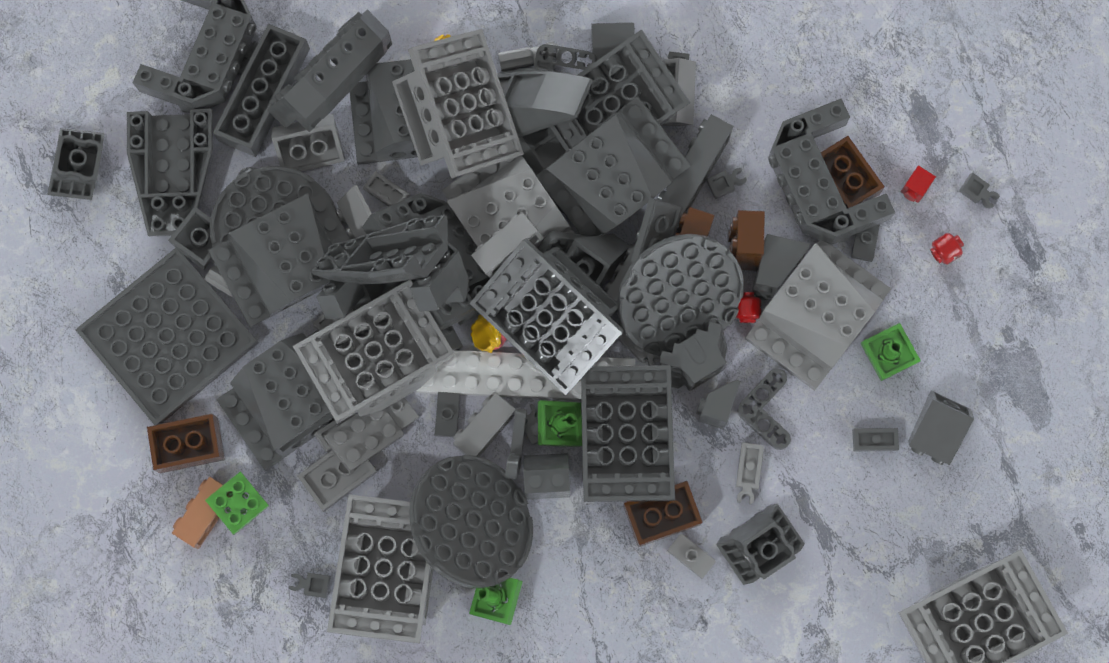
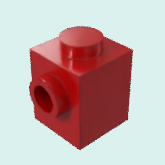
(917, 184)

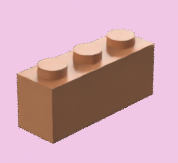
(199, 517)

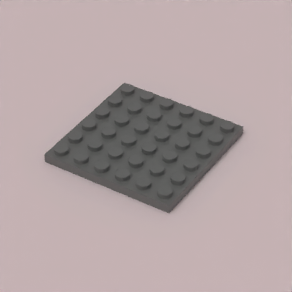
(166, 336)

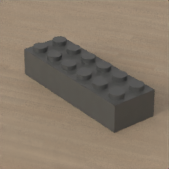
(269, 70)

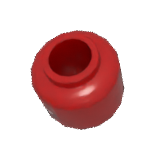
(947, 248)
(749, 308)

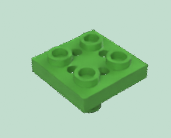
(897, 348)
(567, 423)
(237, 503)
(487, 598)

